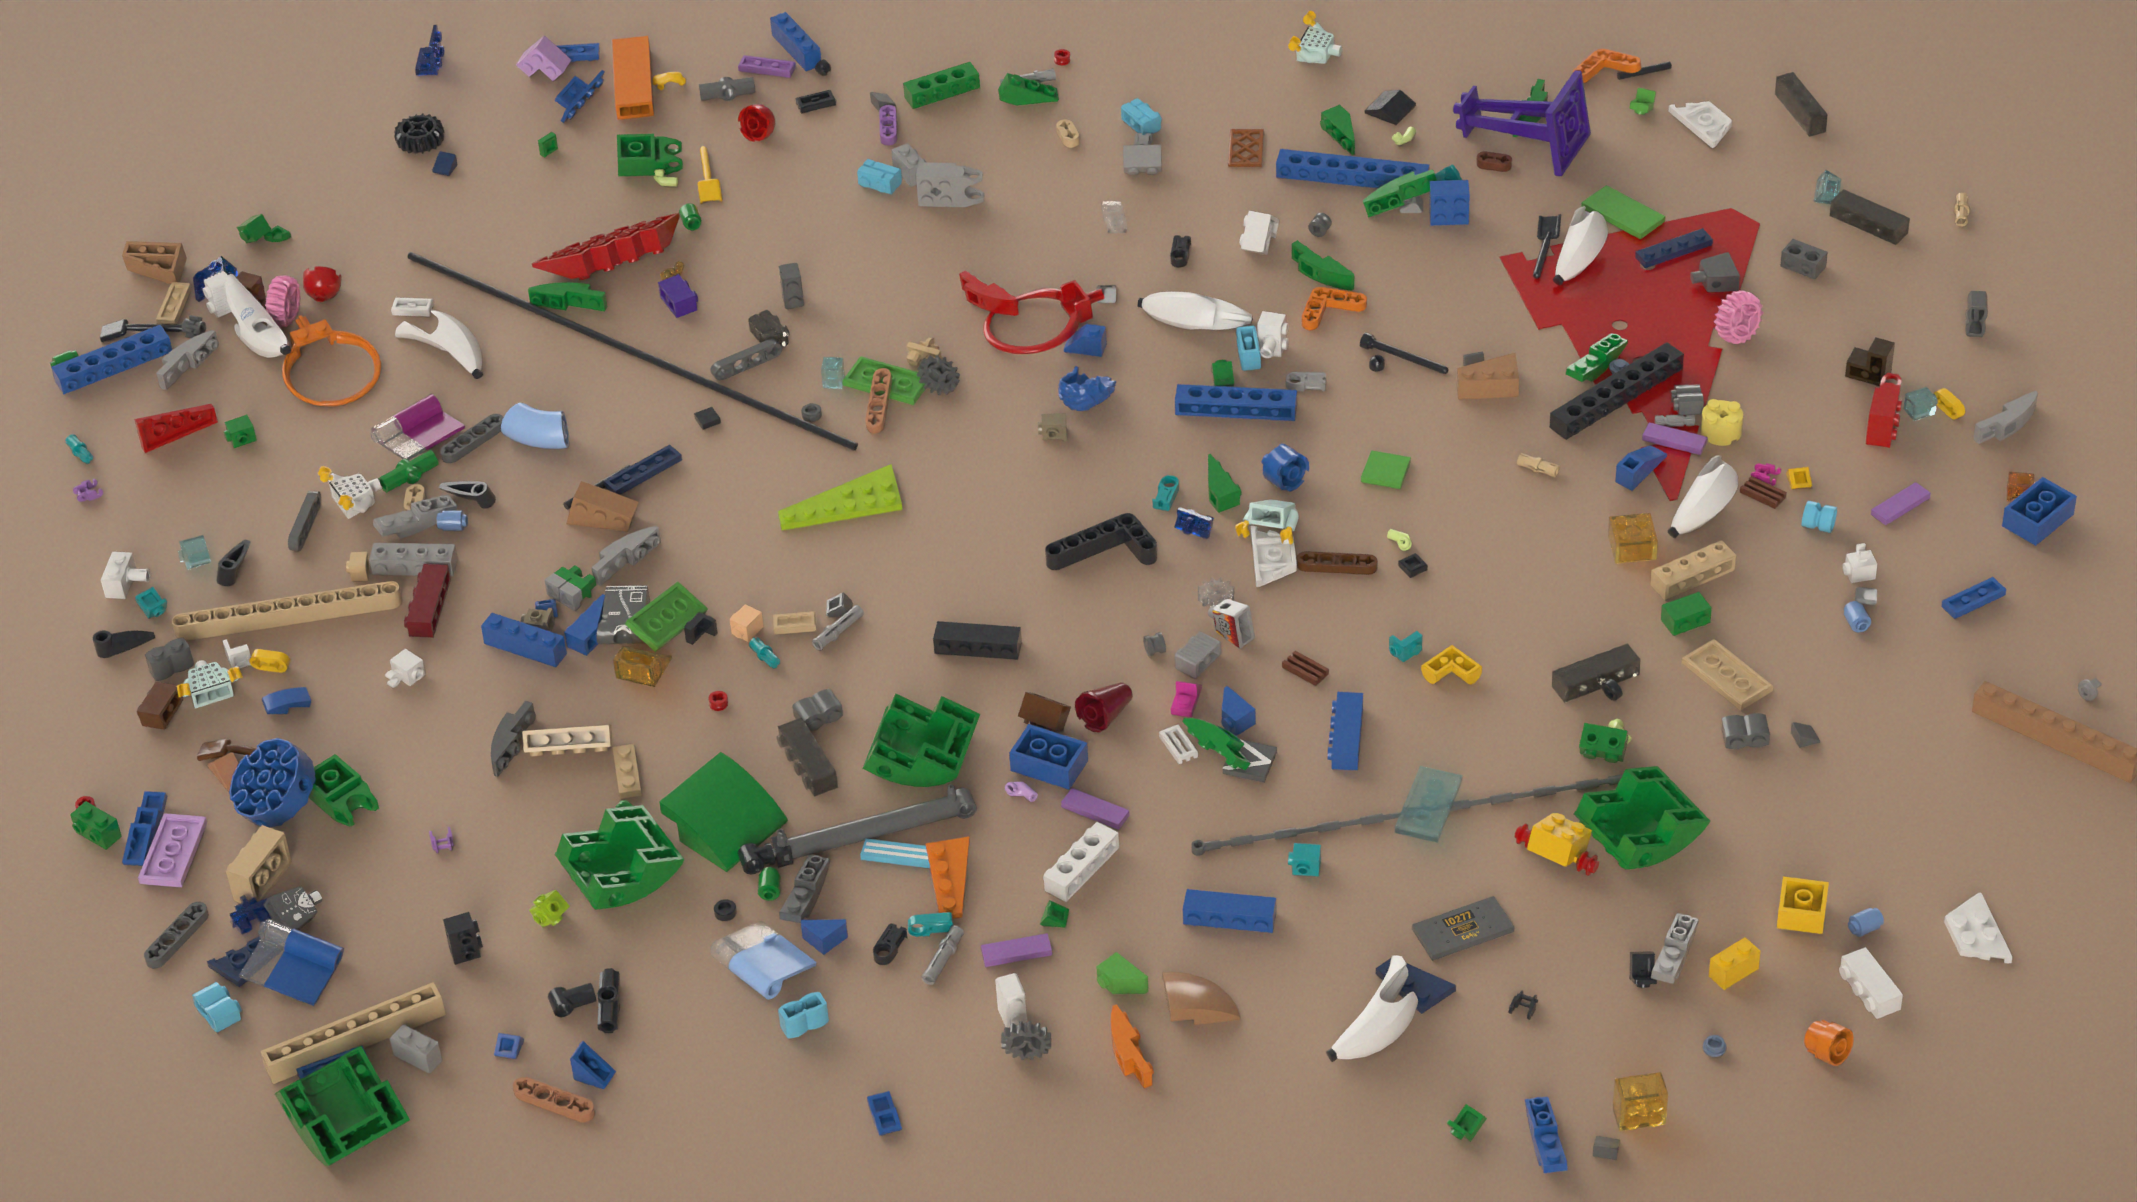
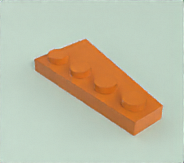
(948, 870)

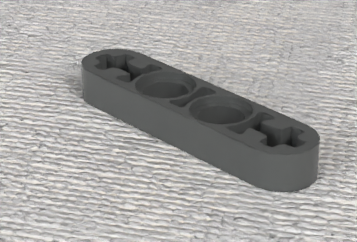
(725, 367)
(454, 450)
(304, 521)
(187, 917)

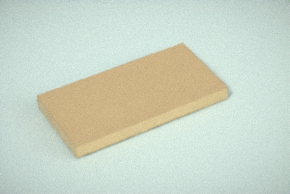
(1727, 674)

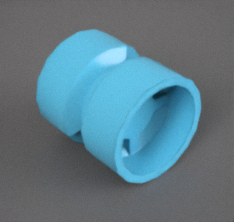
(1819, 516)

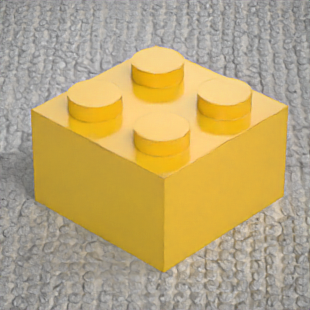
(1802, 905)

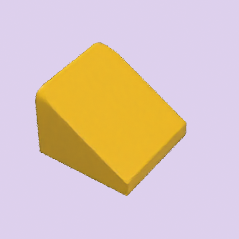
(1799, 478)

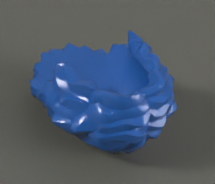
(1084, 393)

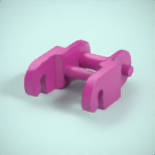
(1765, 469)

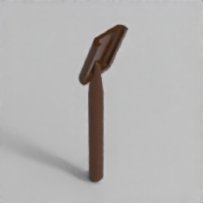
(219, 748)

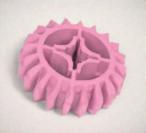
(283, 300)
(1740, 312)

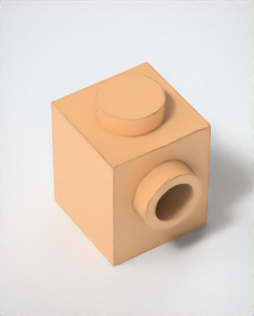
(746, 623)

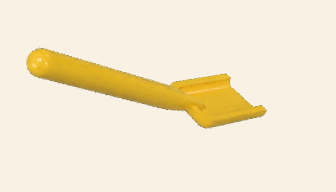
(709, 188)

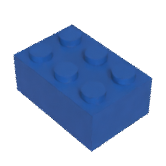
(2039, 511)
(1048, 756)

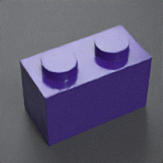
(678, 296)

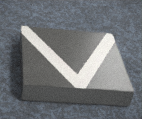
(1261, 760)

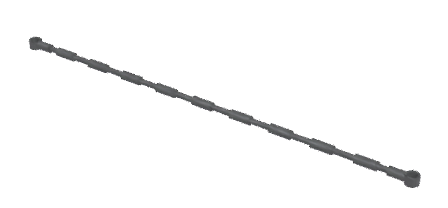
(1199, 847)

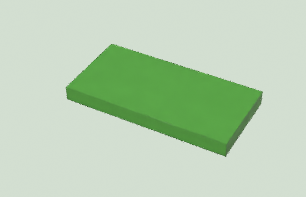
(1624, 212)
(904, 381)
(665, 616)

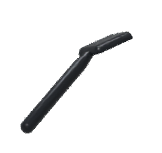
(1547, 229)
(120, 328)

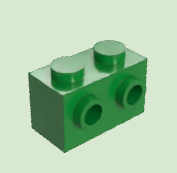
(1603, 742)
(95, 825)

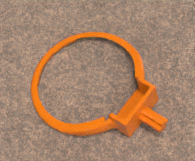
(313, 332)

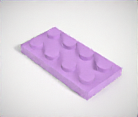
(172, 850)

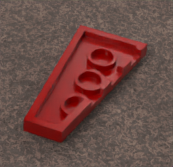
(170, 426)

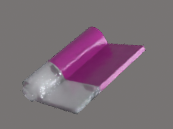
(416, 428)

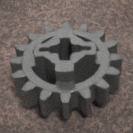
(936, 374)
(1026, 1040)

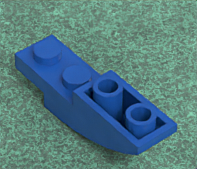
(1545, 1135)

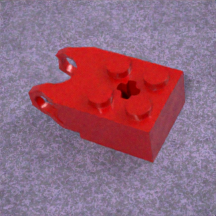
(1884, 412)

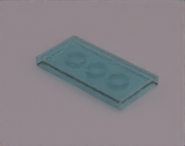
(1428, 804)

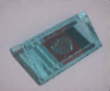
(1827, 187)

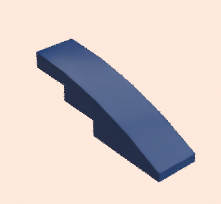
(144, 827)

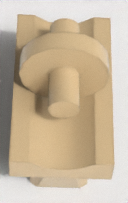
(922, 351)

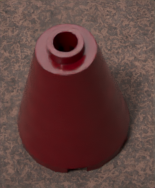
(1102, 705)

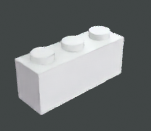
(1870, 983)

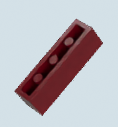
(427, 600)

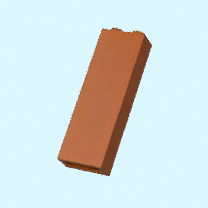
(632, 77)

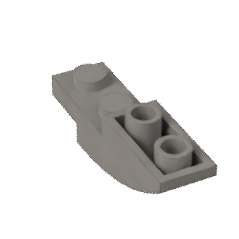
(186, 355)
(2013, 417)
(420, 517)
(625, 550)
(1675, 949)

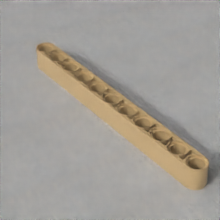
(287, 611)

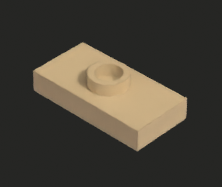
(794, 622)

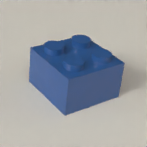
(1449, 202)

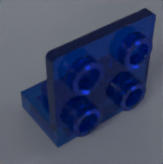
(429, 58)
(213, 268)

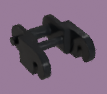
(1517, 1001)

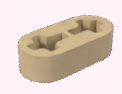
(1067, 133)
(410, 495)

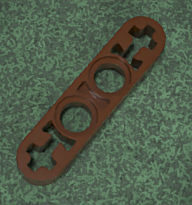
(1337, 560)

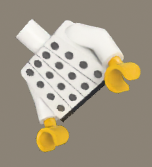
(350, 493)

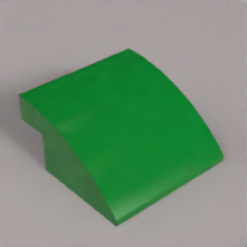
(722, 811)

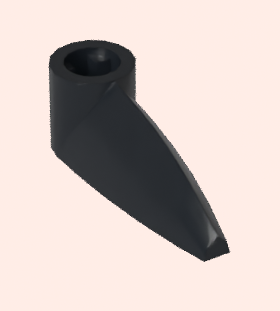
(472, 491)
(230, 563)
(116, 643)

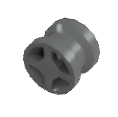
(1320, 224)
(1154, 644)

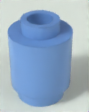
(452, 520)
(1857, 616)
(1865, 921)

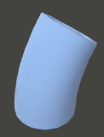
(536, 427)

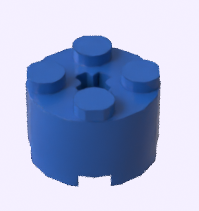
(1285, 467)

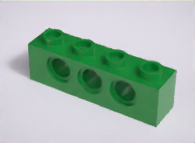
(941, 85)

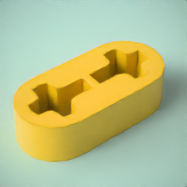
(1949, 404)
(270, 660)

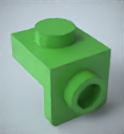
(1644, 101)

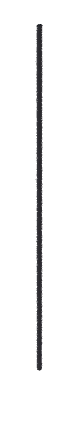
(635, 352)

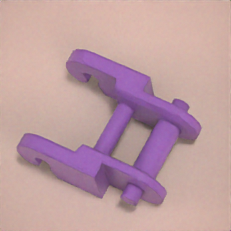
(84, 492)
(438, 847)

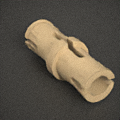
(1961, 209)
(1538, 465)

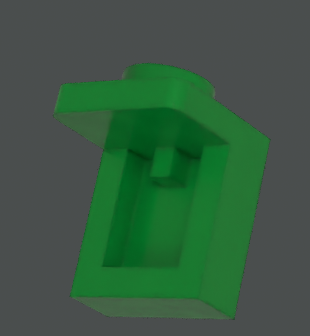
(1222, 373)
(1466, 1123)

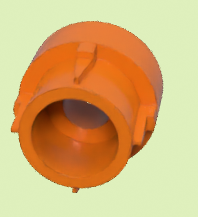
(1829, 1042)

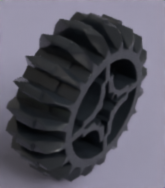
(419, 133)

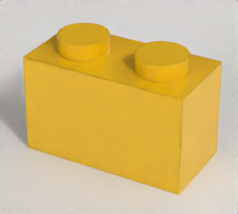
(1734, 963)

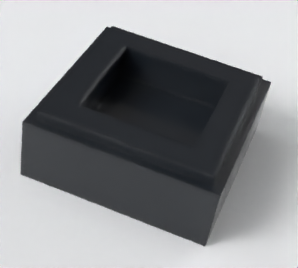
(707, 418)
(1413, 565)

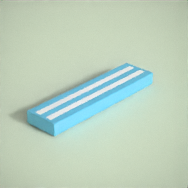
(895, 853)

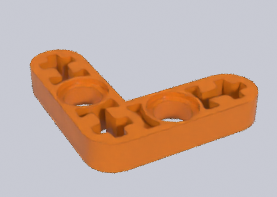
(1608, 58)
(1320, 298)

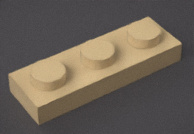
(173, 303)
(627, 771)

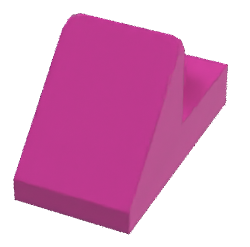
(1185, 698)

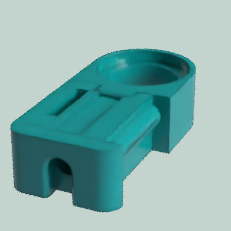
(1165, 494)
(931, 924)

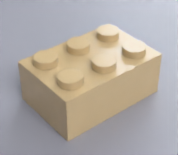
(259, 864)

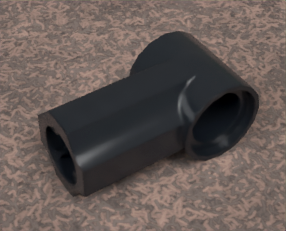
(564, 1000)

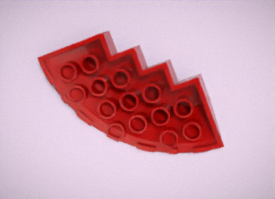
(610, 250)

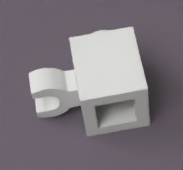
(1860, 565)
(405, 668)

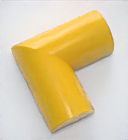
(1451, 661)

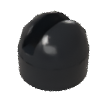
(823, 67)
(1374, 363)

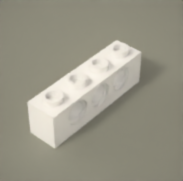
(1081, 861)

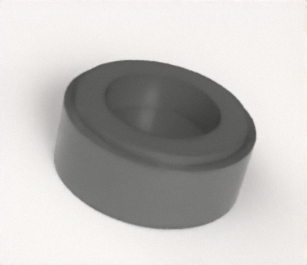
(811, 412)

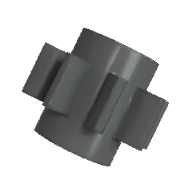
(193, 326)

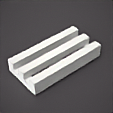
(412, 307)
(1172, 749)

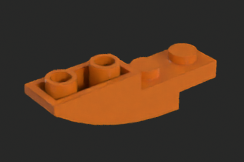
(1127, 1048)

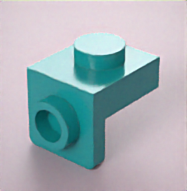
(1448, 173)
(151, 603)
(1407, 647)

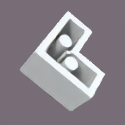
(1258, 232)

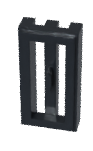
(815, 101)

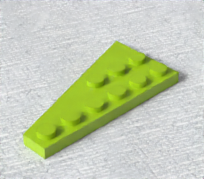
(860, 497)

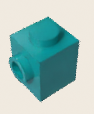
(1305, 859)

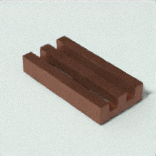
(1765, 491)
(1308, 666)

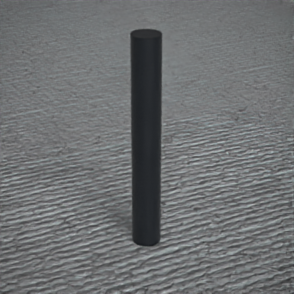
(1645, 70)

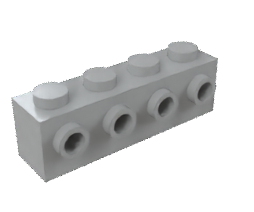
(410, 557)

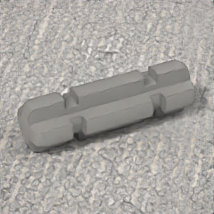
(1675, 420)

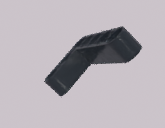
(1102, 537)

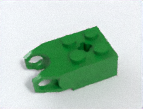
(645, 153)
(340, 790)

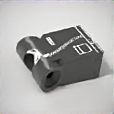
(619, 606)

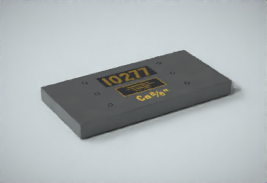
(1463, 928)

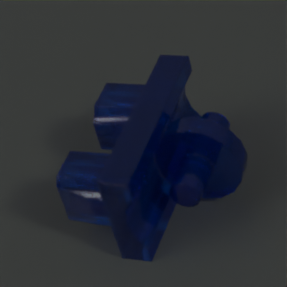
(1193, 523)
(248, 911)

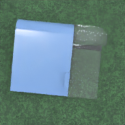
(761, 958)

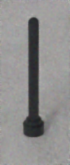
(1368, 341)

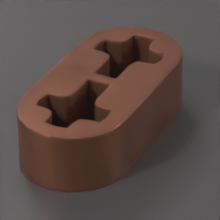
(1494, 161)

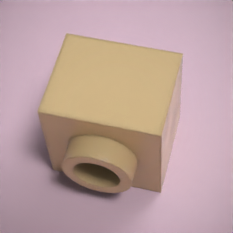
(358, 566)

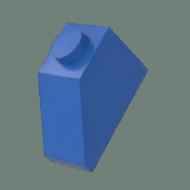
(1088, 341)
(1236, 712)

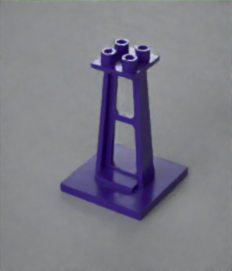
(1565, 119)

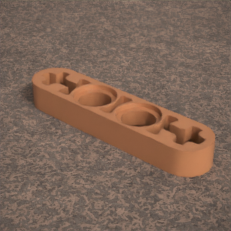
(875, 400)
(551, 1103)

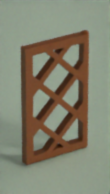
(1245, 161)

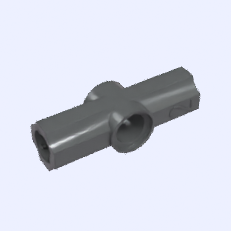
(727, 88)

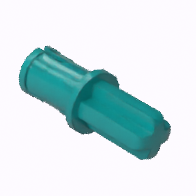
(79, 448)
(764, 652)

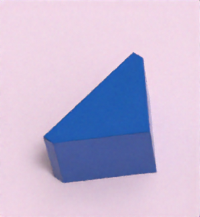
(824, 933)
(590, 1067)

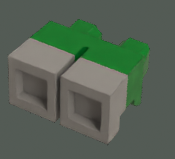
(569, 587)

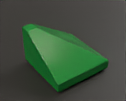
(1054, 915)

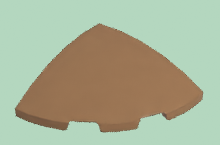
(1197, 999)

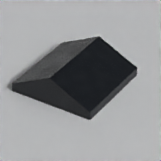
(1391, 106)

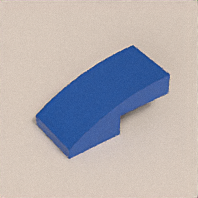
(281, 701)
(884, 1113)

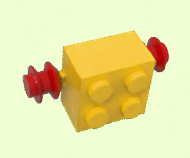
(1559, 842)

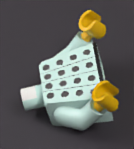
(1315, 44)
(1271, 514)
(208, 683)

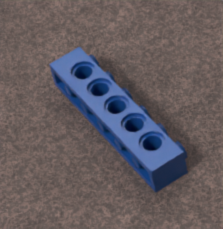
(111, 359)
(1236, 402)

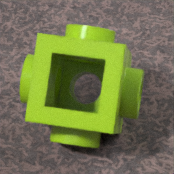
(549, 908)

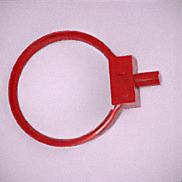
(1073, 301)

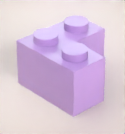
(544, 56)

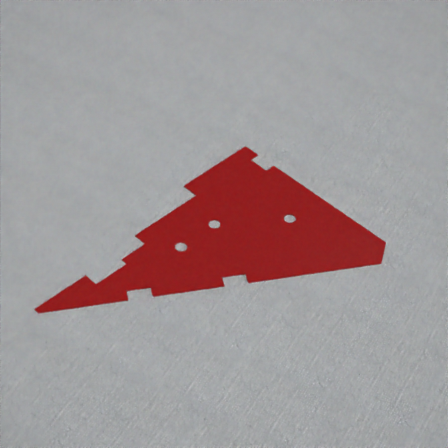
(1654, 303)

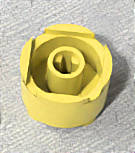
(1722, 422)

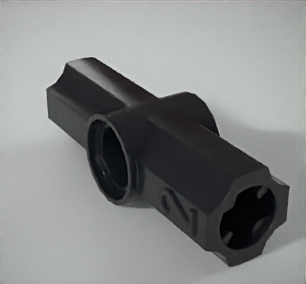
(608, 1000)

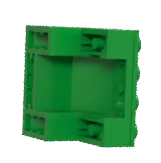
(921, 744)
(1642, 818)
(621, 859)
(342, 1107)

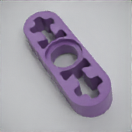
(884, 130)

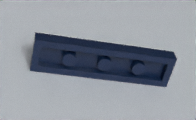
(1673, 248)
(643, 470)

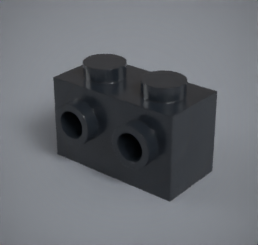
(462, 937)

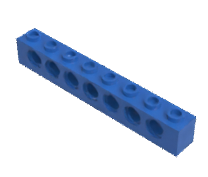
(1342, 168)

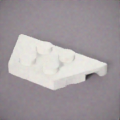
(1703, 120)
(1271, 557)
(1976, 931)

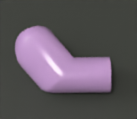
(1020, 789)

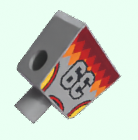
(1233, 622)

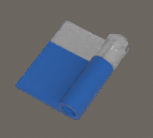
(292, 962)

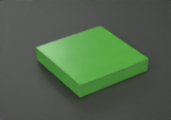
(1385, 469)

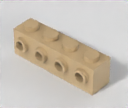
(1693, 570)
(573, 738)

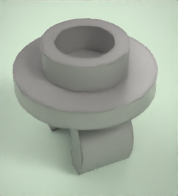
(2088, 689)

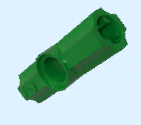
(408, 471)

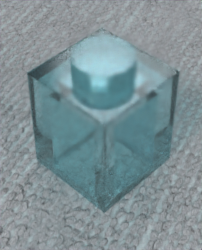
(832, 372)
(1920, 403)
(194, 552)

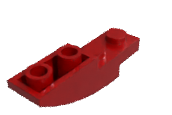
(988, 297)

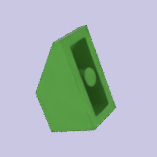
(1121, 976)

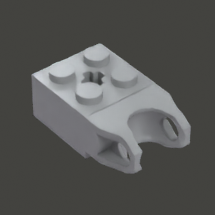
(947, 185)

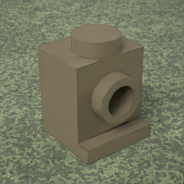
(1053, 426)
(539, 618)

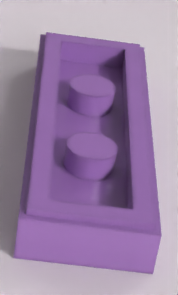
(767, 66)
(1674, 438)
(1900, 503)
(1095, 808)
(1016, 950)

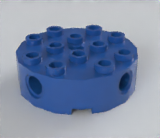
(272, 783)

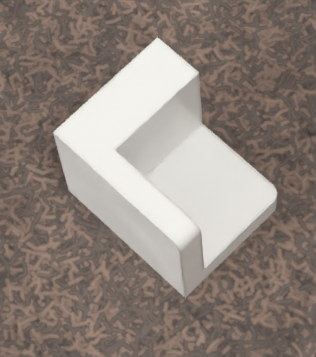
(237, 656)

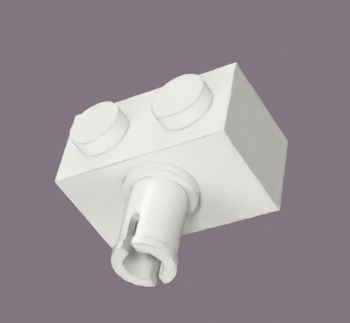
(1272, 334)
(120, 574)

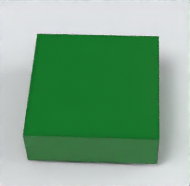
(548, 144)

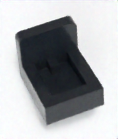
(698, 626)
(1641, 968)

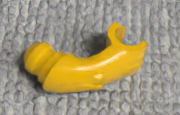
(664, 78)

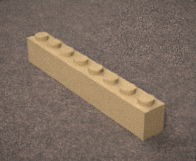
(353, 1031)

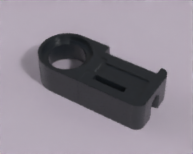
(1180, 248)
(890, 942)

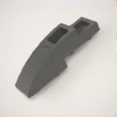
(507, 735)
(806, 889)

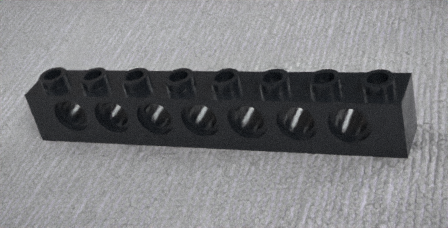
(1616, 390)

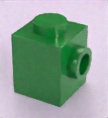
(253, 228)
(239, 431)

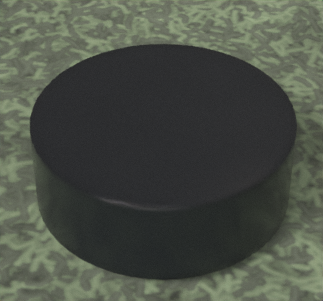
(1612, 690)
(725, 910)

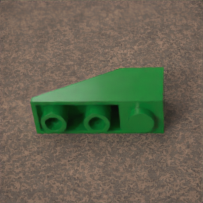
(1023, 91)
(1338, 125)
(1222, 490)

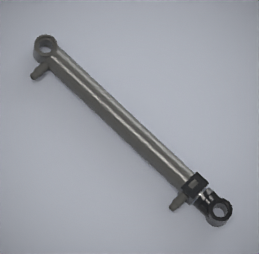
(784, 849)

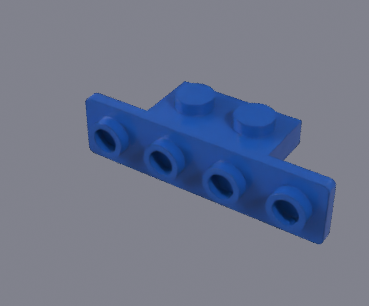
(575, 93)

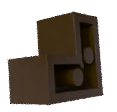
(1871, 364)

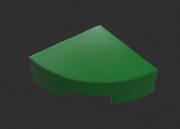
(277, 234)

